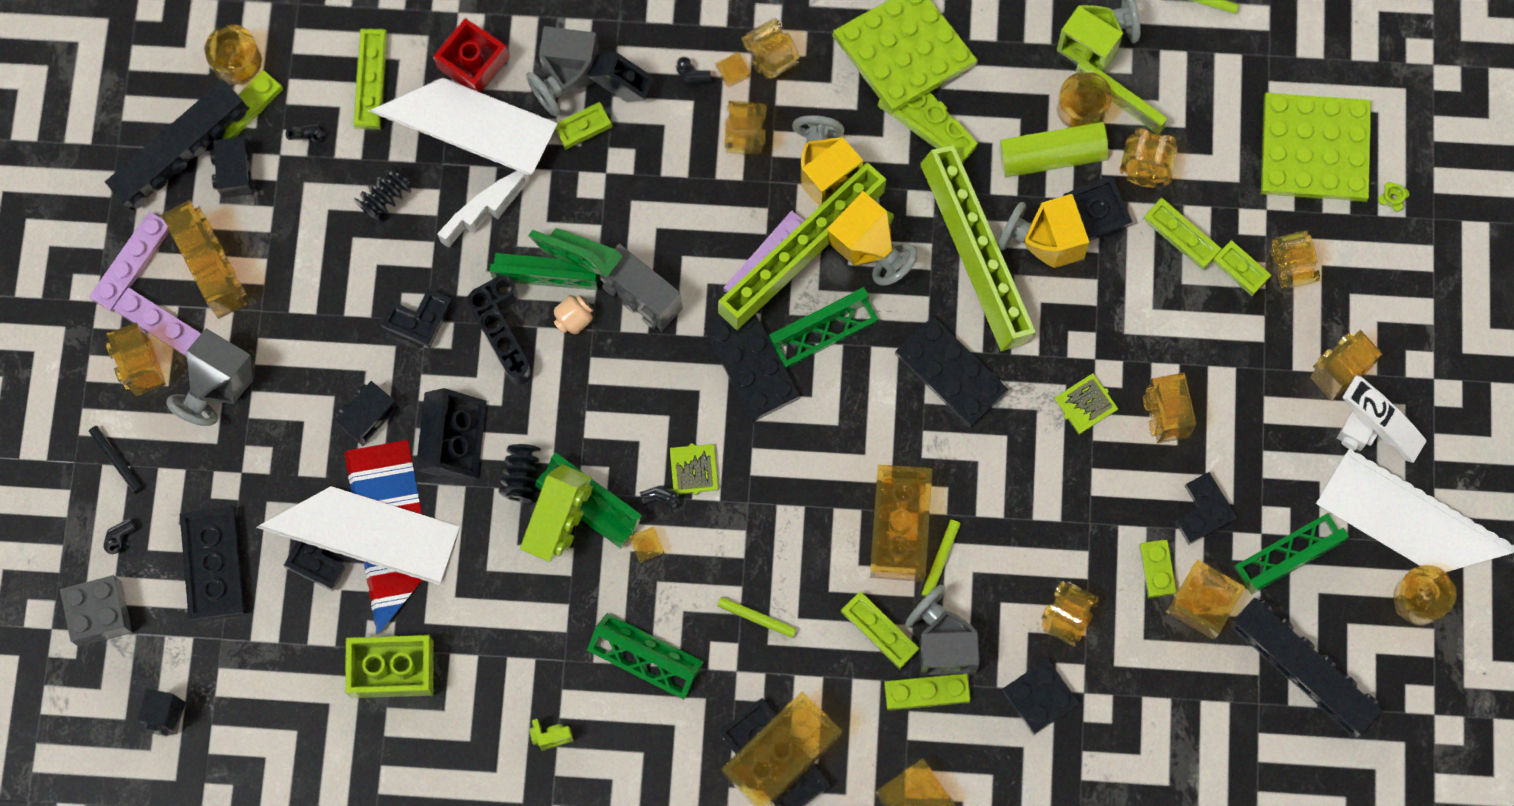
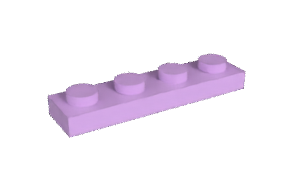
(784, 229)
(130, 261)
(156, 321)

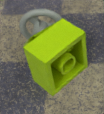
(1096, 33)

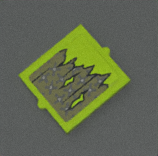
(1086, 403)
(694, 469)

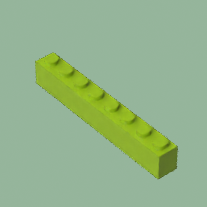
(977, 248)
(795, 250)

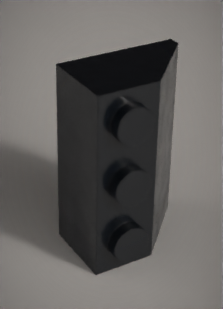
(450, 434)

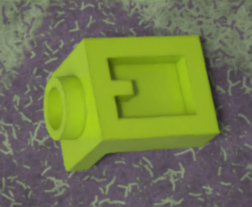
(554, 737)

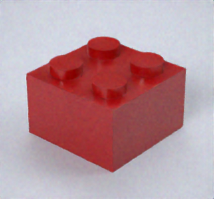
(471, 56)

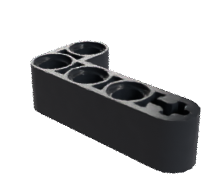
(502, 333)

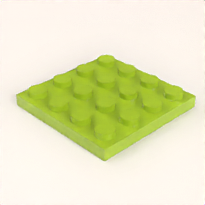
(904, 50)
(1316, 147)

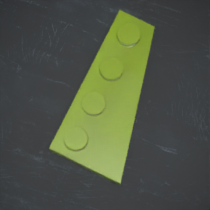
(934, 124)

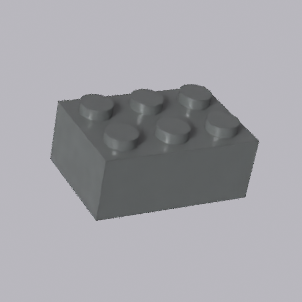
(643, 290)

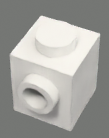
(1355, 434)

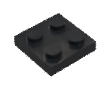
(1101, 208)
(1040, 696)

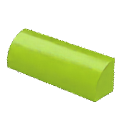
(1053, 149)

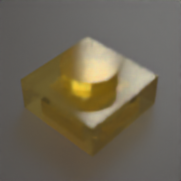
(733, 70)
(646, 544)

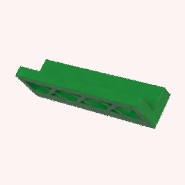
(577, 251)
(543, 272)
(819, 319)
(604, 517)
(1297, 560)
(645, 650)

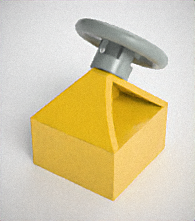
(826, 157)
(1054, 235)
(864, 236)

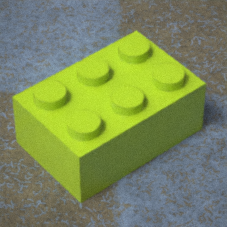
(556, 513)
(389, 666)

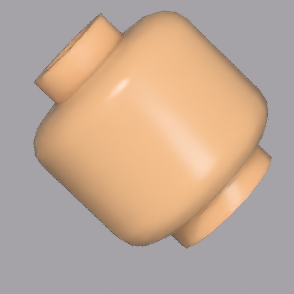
(573, 314)

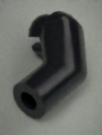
(690, 74)

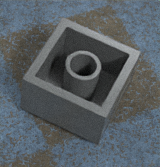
(96, 611)

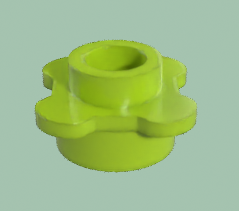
(1393, 189)

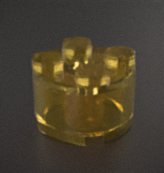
(771, 49)
(233, 55)
(1075, 92)
(744, 127)
(1149, 158)
(1295, 258)
(1437, 588)
(1069, 613)

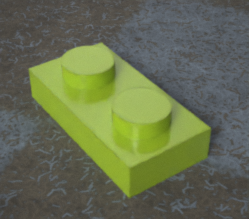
(582, 125)
(1241, 268)
(1157, 568)

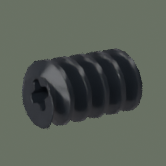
(384, 193)
(518, 472)

